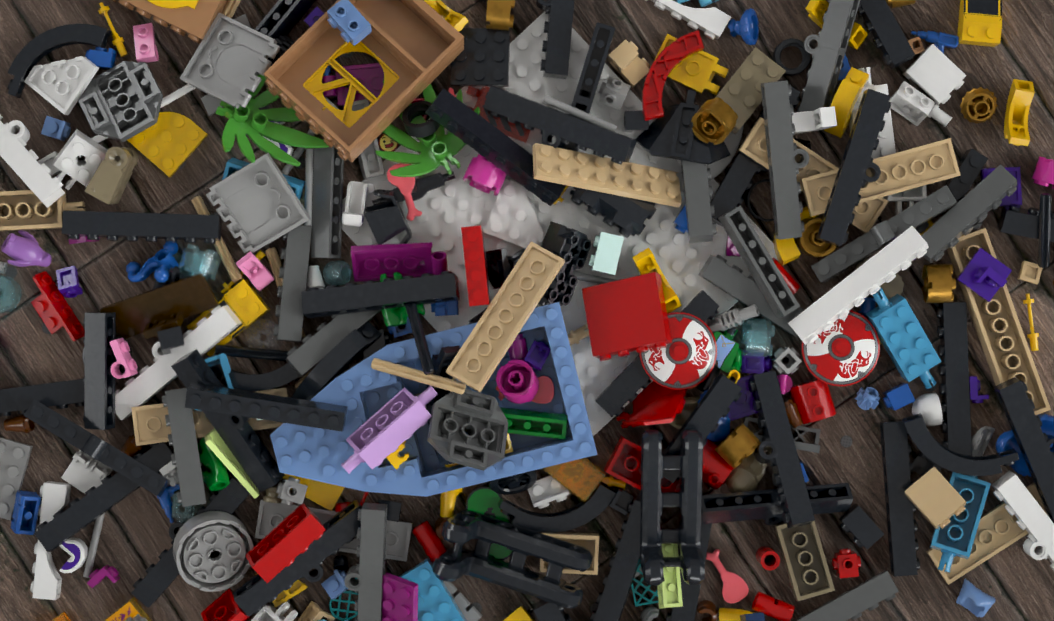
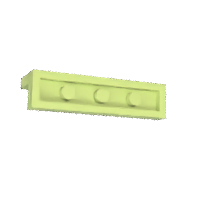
(222, 451)
(670, 590)

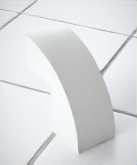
(814, 120)

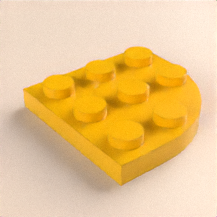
(169, 141)

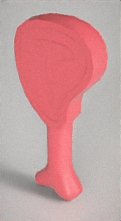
(406, 186)
(545, 392)
(734, 586)

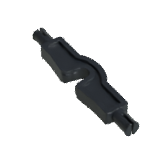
(423, 186)

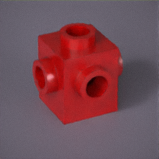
(846, 570)

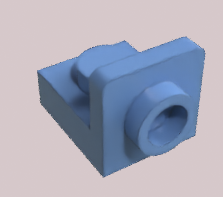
(56, 128)
(335, 584)

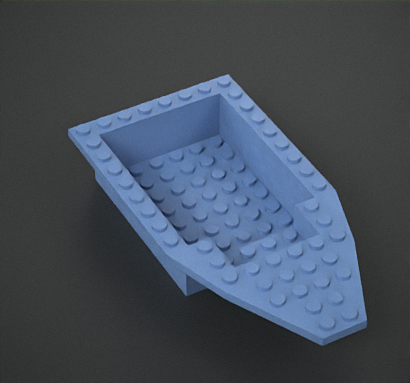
(320, 452)

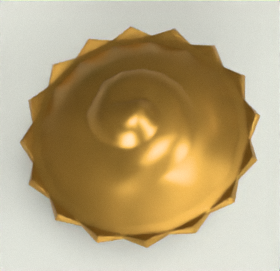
(978, 105)

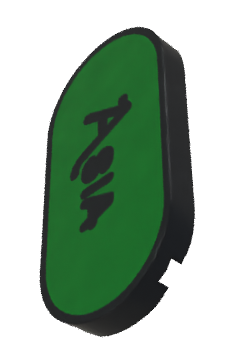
(486, 502)

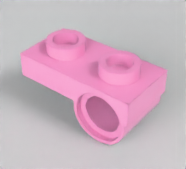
(145, 44)
(255, 271)
(121, 352)

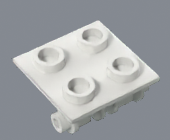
(85, 472)

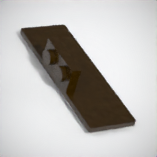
(162, 307)

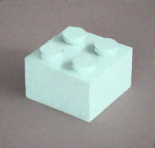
(607, 253)

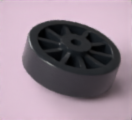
(514, 484)

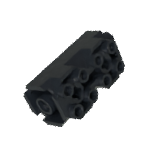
(621, 211)
(574, 249)

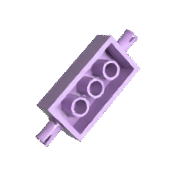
(388, 428)

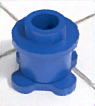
(868, 305)

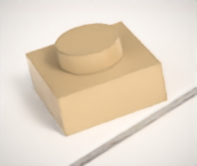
(1030, 272)

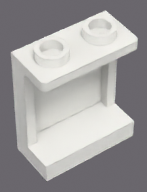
(935, 74)

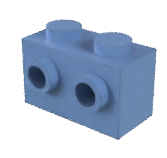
(349, 22)

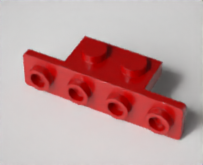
(54, 308)

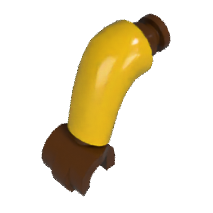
(447, 505)
(722, 614)

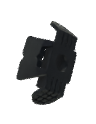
(387, 219)

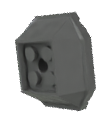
(108, 92)
(480, 418)

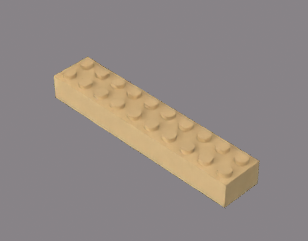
(998, 325)

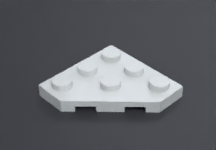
(62, 81)
(514, 217)

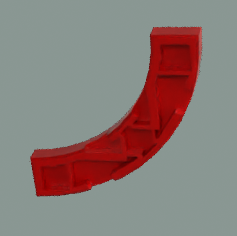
(661, 69)

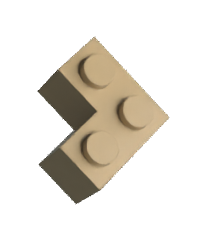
(628, 64)

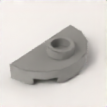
(980, 440)

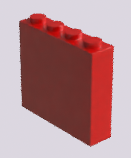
(475, 265)
(627, 316)

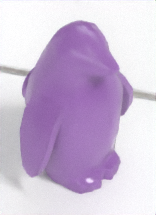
(25, 251)

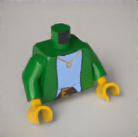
(728, 353)

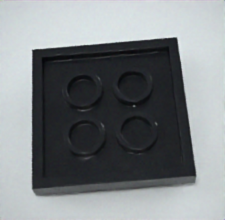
(483, 59)

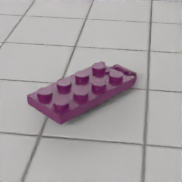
(369, 75)
(408, 259)
(399, 599)

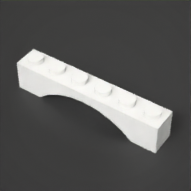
(709, 20)
(47, 579)

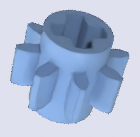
(867, 398)

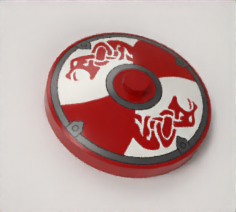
(843, 352)
(687, 358)

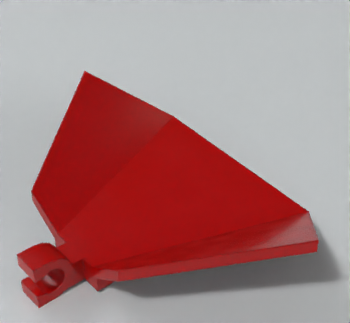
(654, 406)

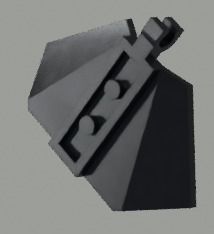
(674, 138)

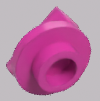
(785, 383)

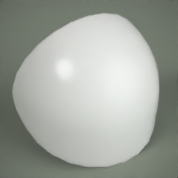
(929, 407)

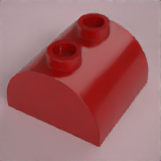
(813, 400)
(714, 468)
(224, 609)

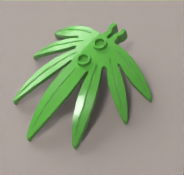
(255, 123)
(434, 149)

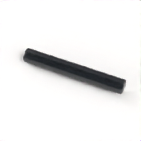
(1044, 230)
(420, 339)
(254, 353)

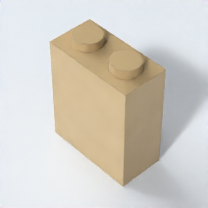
(936, 498)

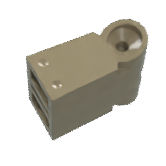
(113, 174)

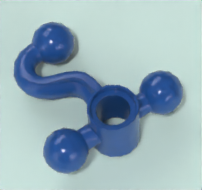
(159, 263)

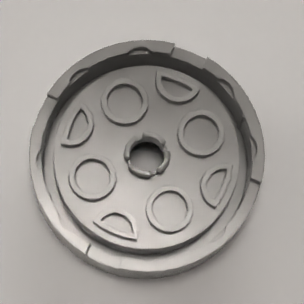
(199, 538)

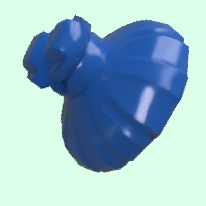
(747, 27)

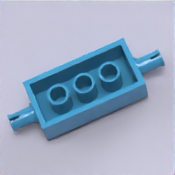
(903, 338)
(959, 534)

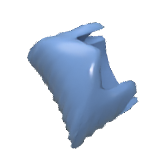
(974, 599)

